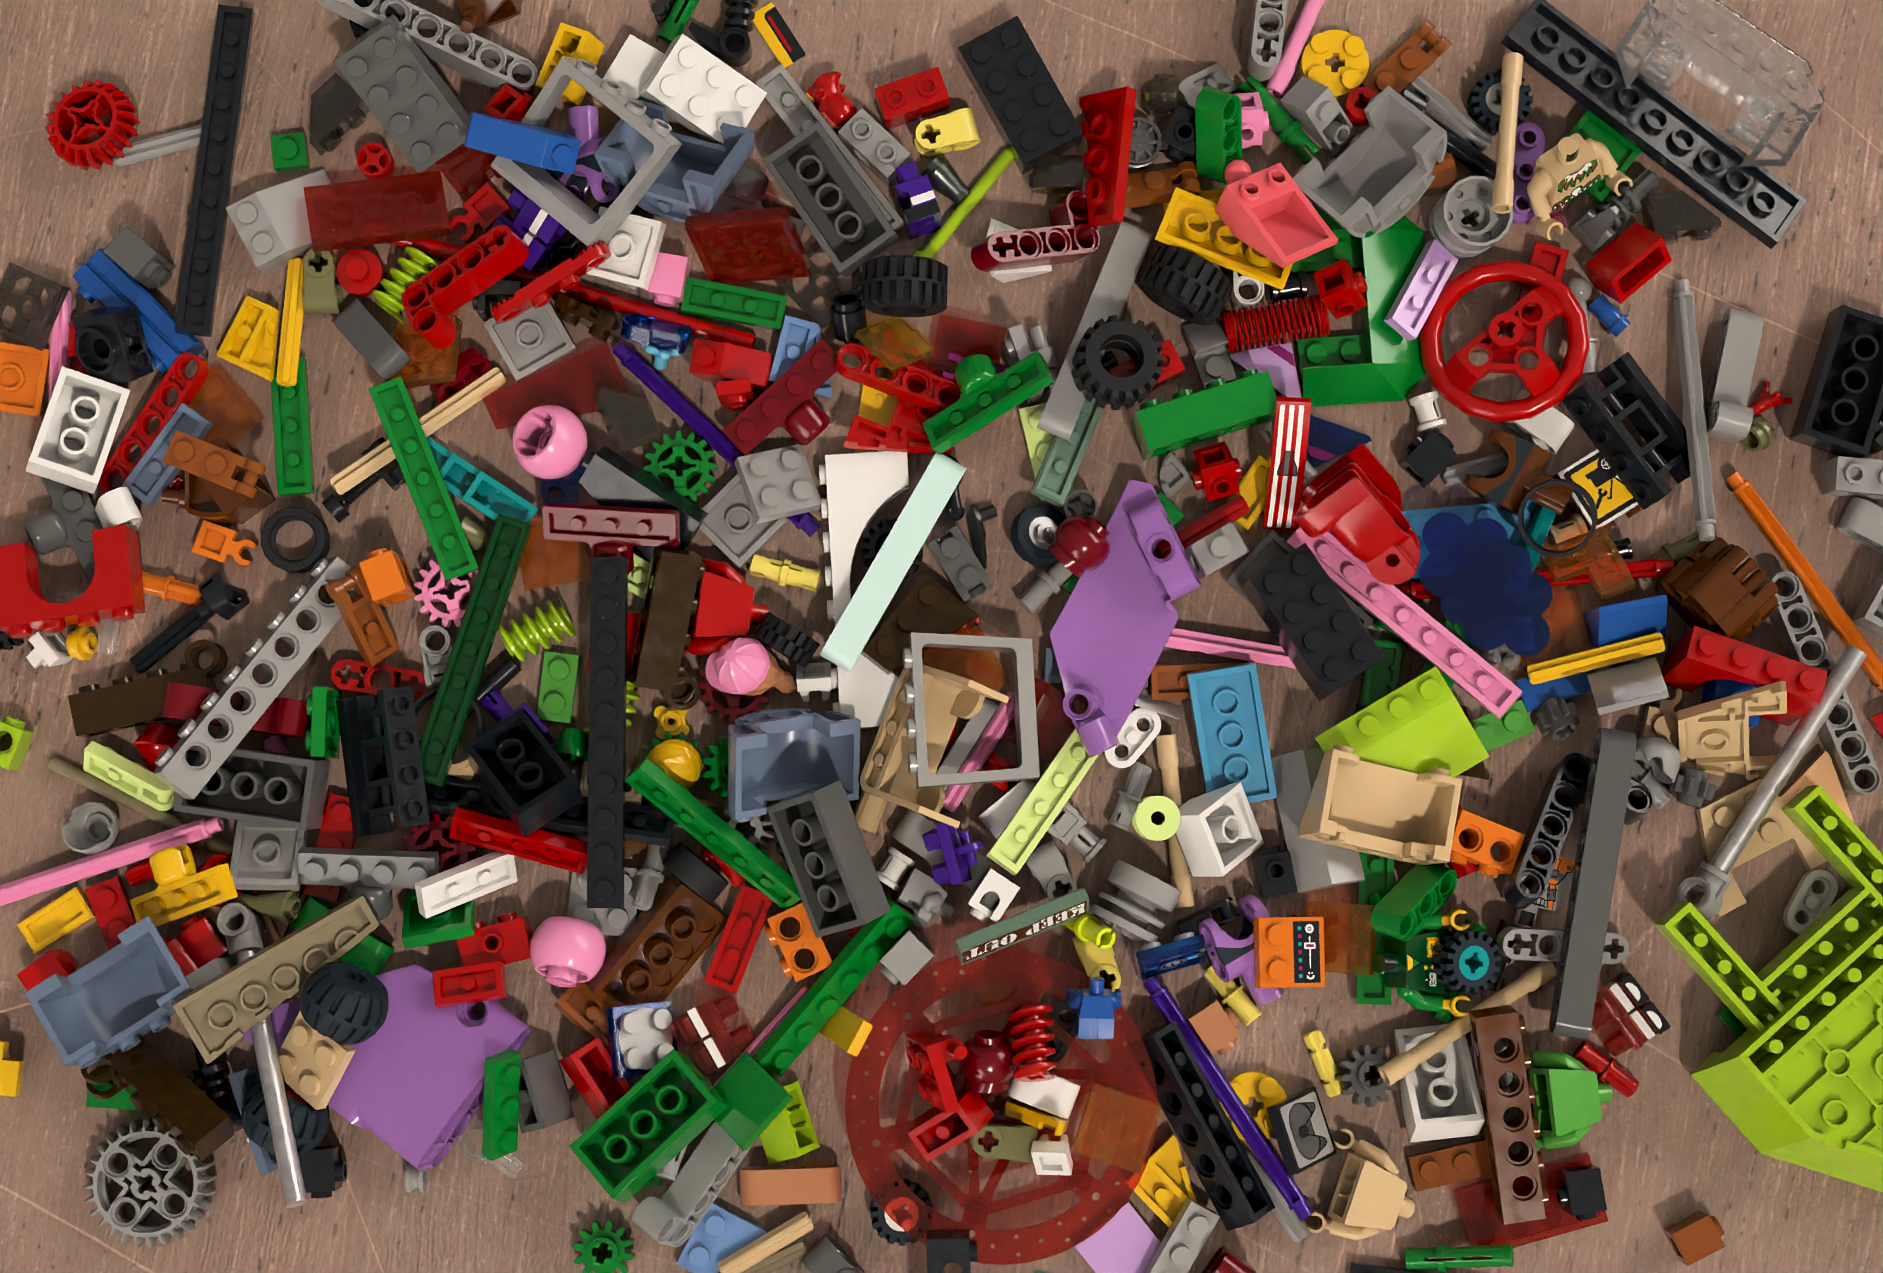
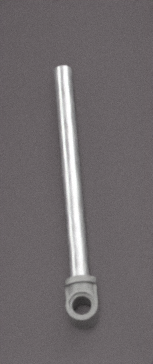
(1713, 876)
(241, 945)

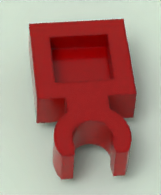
(482, 210)

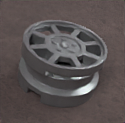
(1145, 143)

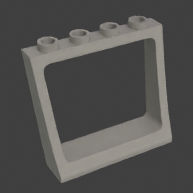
(556, 198)
(1024, 708)

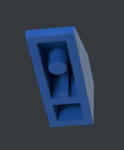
(523, 142)

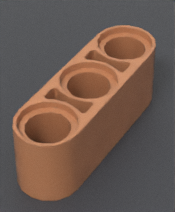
(790, 1185)

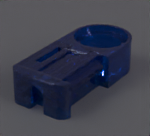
(655, 331)

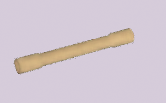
(1503, 183)
(1168, 763)

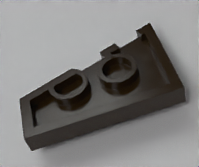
(923, 610)

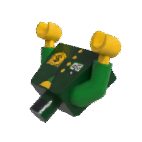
(1410, 965)

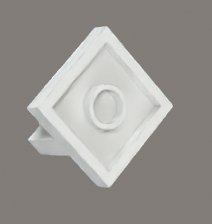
(633, 252)

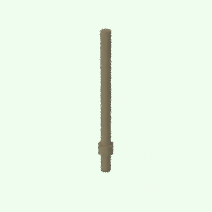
(128, 801)

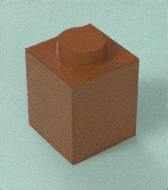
(1695, 1237)

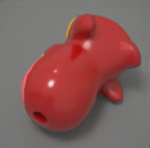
(833, 104)

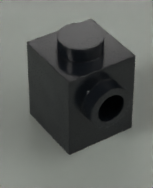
(1180, 138)
(1428, 457)
(1274, 872)
(323, 1170)
(1581, 1191)

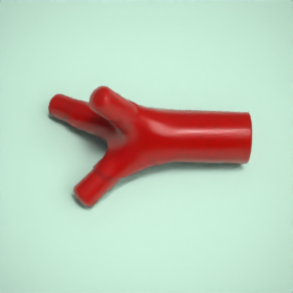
(1766, 400)

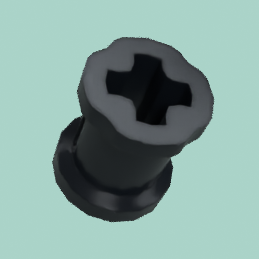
(1295, 287)

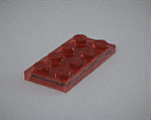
(376, 211)
(1485, 1228)

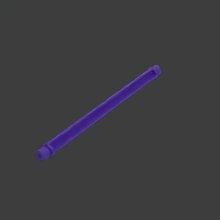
(694, 419)
(1231, 1102)

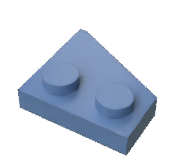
(794, 341)
(716, 1238)

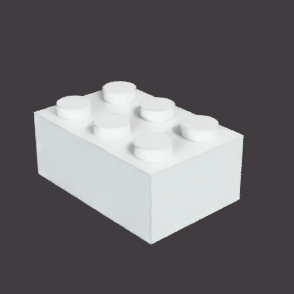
(701, 90)
(77, 430)

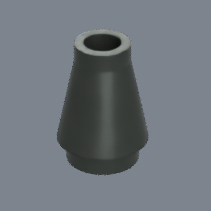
(945, 180)

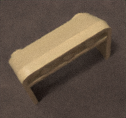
(886, 767)

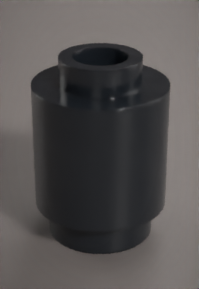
(848, 316)

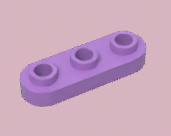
(1525, 156)

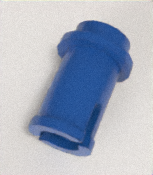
(1609, 315)

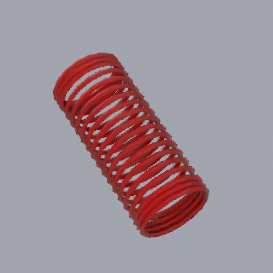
(1320, 322)

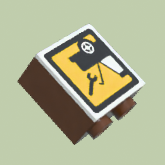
(1605, 488)

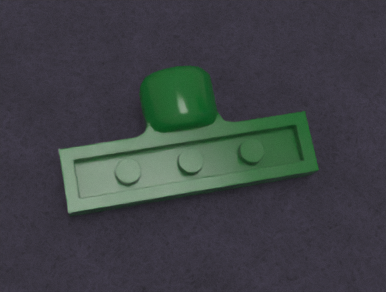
(985, 396)

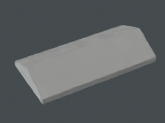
(1313, 863)

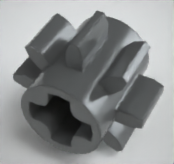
(1558, 718)
(1693, 788)

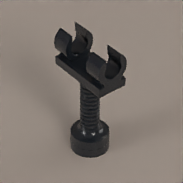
(339, 505)

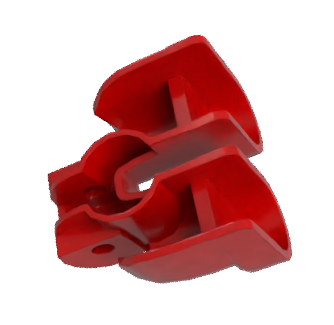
(1363, 512)

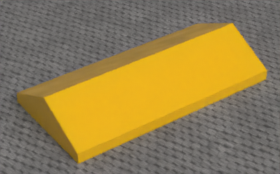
(1197, 228)

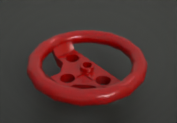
(1543, 382)

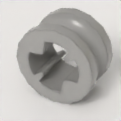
(415, 1179)

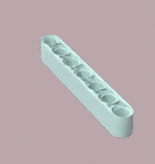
(893, 561)

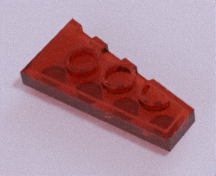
(565, 385)

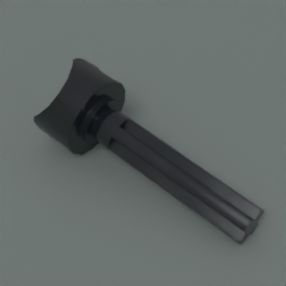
(1459, 147)
(217, 598)

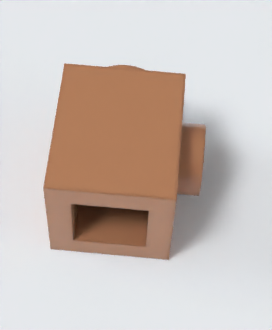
(1215, 1026)

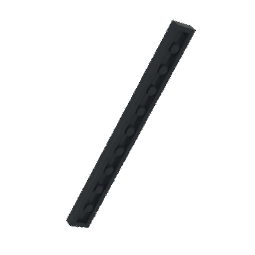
(214, 171)
(607, 732)

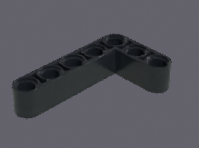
(1559, 819)

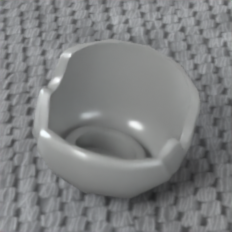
(1660, 756)
(91, 828)

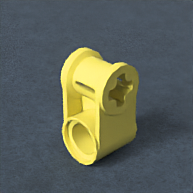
(952, 133)
(1096, 960)

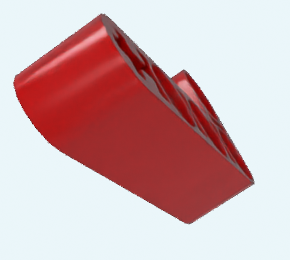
(459, 280)

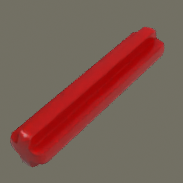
(1207, 524)

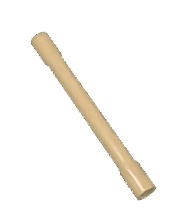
(1409, 1060)

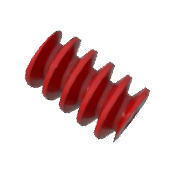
(1031, 1043)

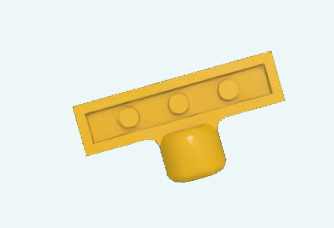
(181, 888)

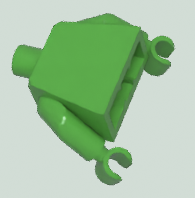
(1565, 1098)

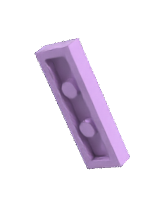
(1421, 290)

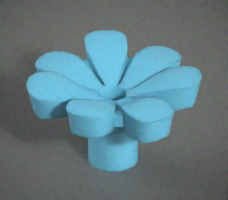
(660, 354)

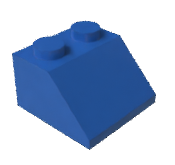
(1626, 620)

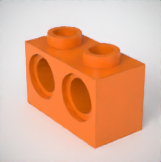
(387, 577)
(1482, 836)
(791, 945)

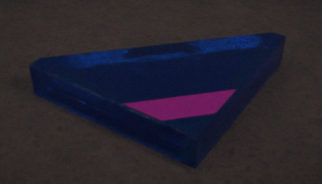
(1330, 441)

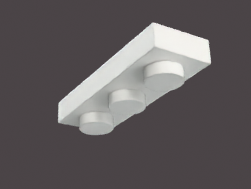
(465, 883)

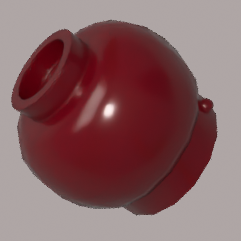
(1080, 544)
(988, 1062)

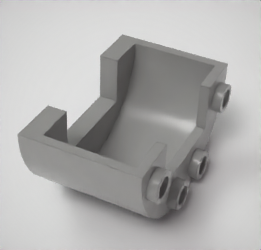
(1380, 170)

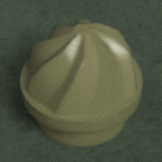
(1759, 436)

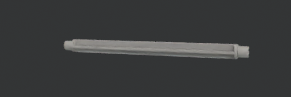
(1694, 410)

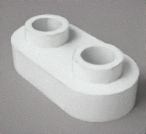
(1133, 738)
(1808, 902)

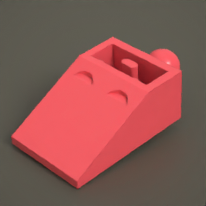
(1272, 214)

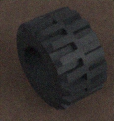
(1185, 285)
(904, 286)
(1133, 341)

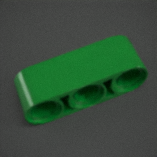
(1217, 132)
(1413, 900)
(368, 954)

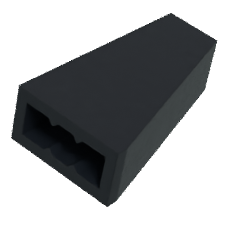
(622, 484)

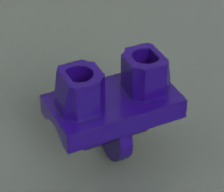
(957, 851)

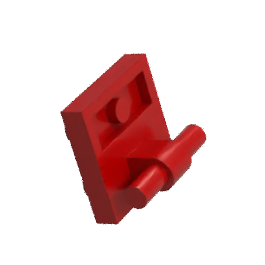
(930, 1059)

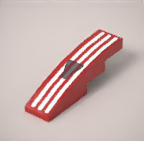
(1286, 462)

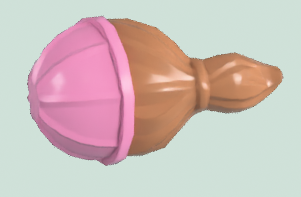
(747, 669)

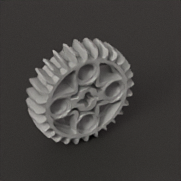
(136, 1190)

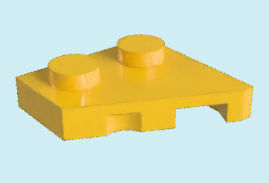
(252, 339)

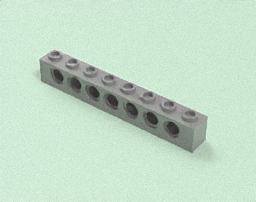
(171, 762)

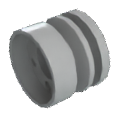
(1473, 200)
(1135, 902)

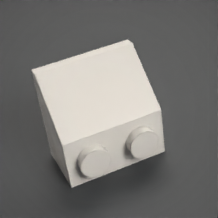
(1218, 831)

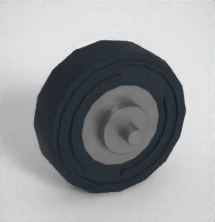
(1034, 531)

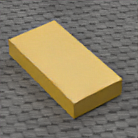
(1253, 491)
(56, 920)
(847, 1030)

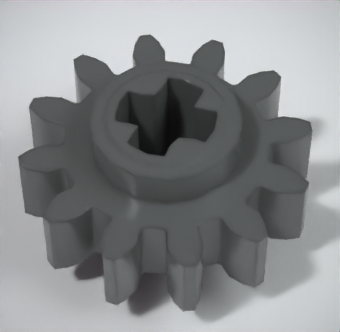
(1360, 1063)

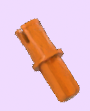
(170, 589)

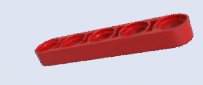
(897, 384)
(156, 406)

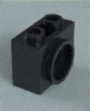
(112, 344)

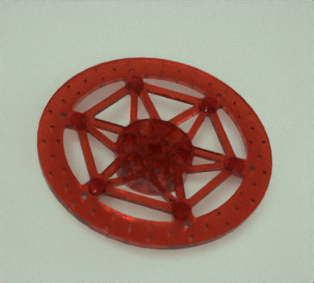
(978, 1204)

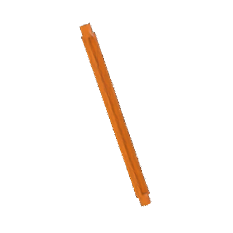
(1807, 575)

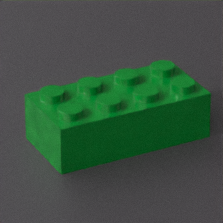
(1205, 414)
(648, 1126)

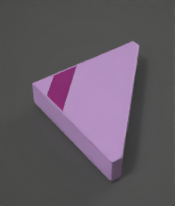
(1279, 363)

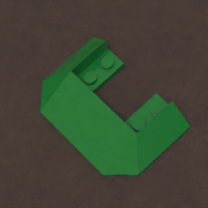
(1380, 362)

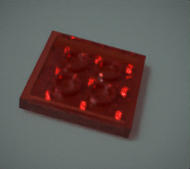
(748, 245)

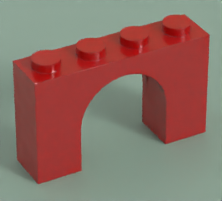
(113, 593)
(1710, 656)

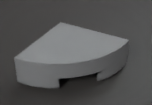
(1172, 475)

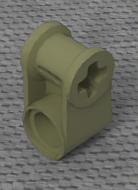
(322, 289)
(1011, 1143)

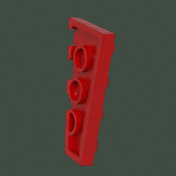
(1108, 136)

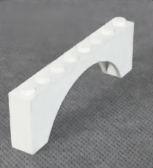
(855, 494)

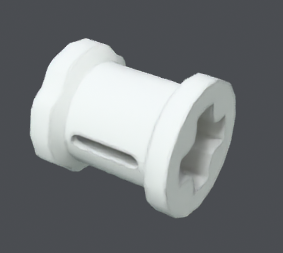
(1427, 412)
(894, 868)

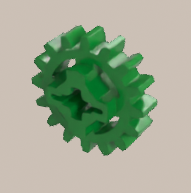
(696, 467)

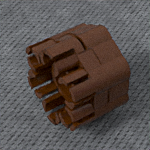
(1715, 598)

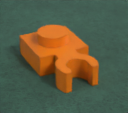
(220, 542)

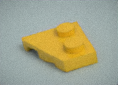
(1165, 1181)

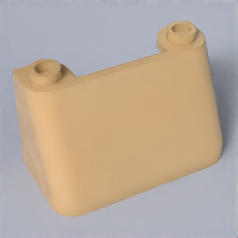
(1382, 809)

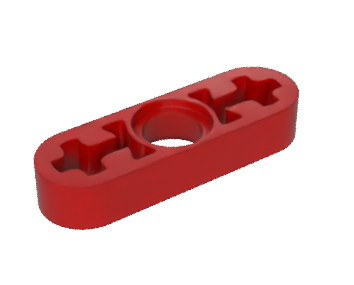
(357, 667)

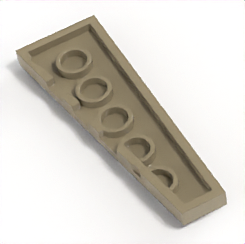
(248, 992)

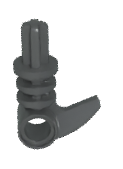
(1595, 226)

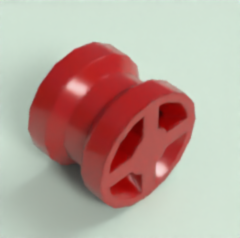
(1354, 108)
(371, 156)
(999, 763)

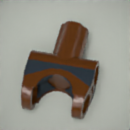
(1522, 474)

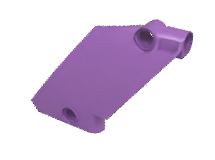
(1121, 617)

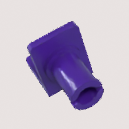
(503, 710)

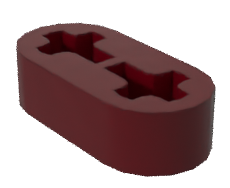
(464, 373)

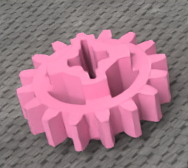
(434, 594)

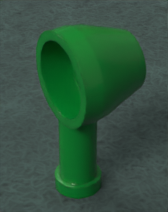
(572, 745)

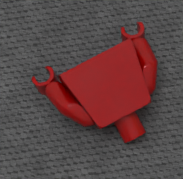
(722, 609)

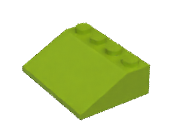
(1412, 730)

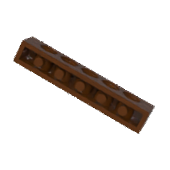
(1486, 1028)

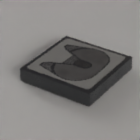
(1301, 1130)

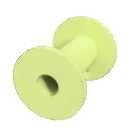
(1169, 818)

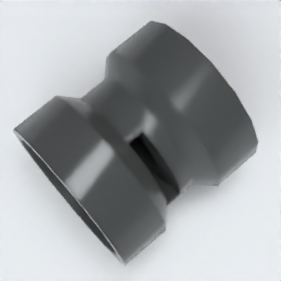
(1081, 502)

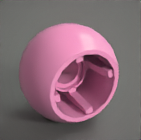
(549, 441)
(567, 950)

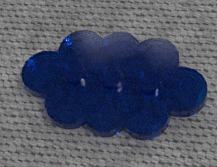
(1486, 584)

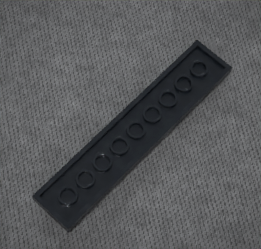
(1654, 122)

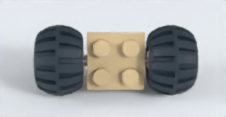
(337, 1009)

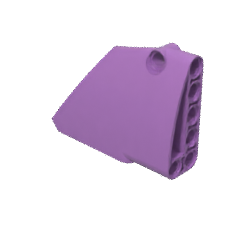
(421, 1070)

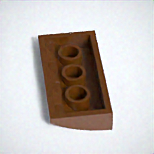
(658, 947)

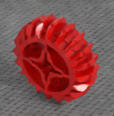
(92, 125)

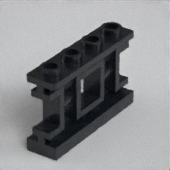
(1650, 417)
(369, 792)

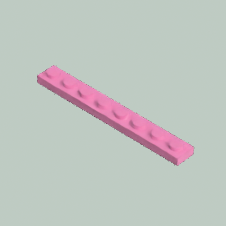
(1412, 624)

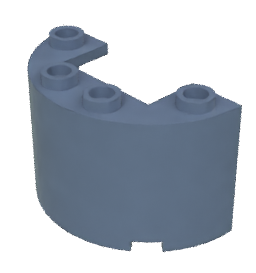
(691, 178)
(787, 754)
(111, 997)

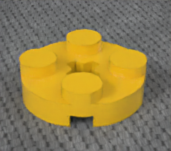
(1338, 44)
(1264, 1090)

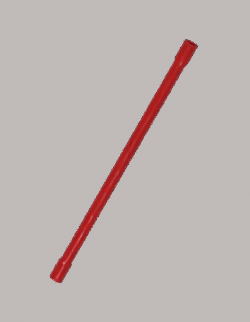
(602, 298)

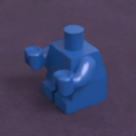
(1094, 1009)

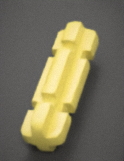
(1323, 1062)

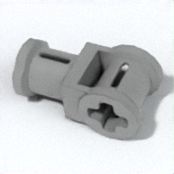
(1068, 829)

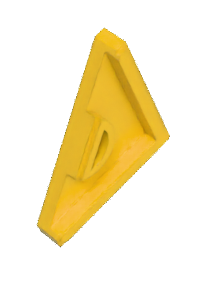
(1036, 1117)

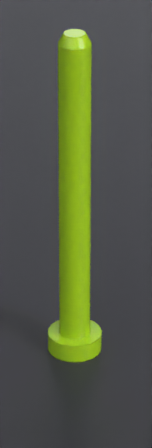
(966, 205)

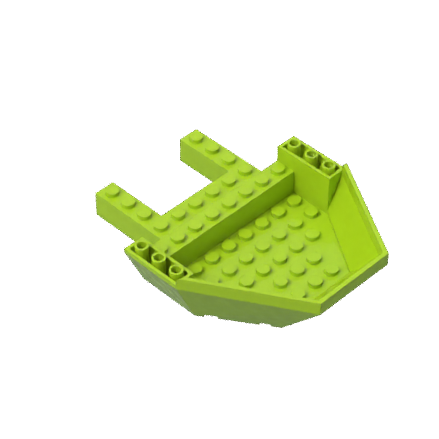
(1812, 1059)

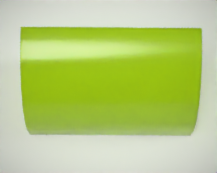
(791, 1131)

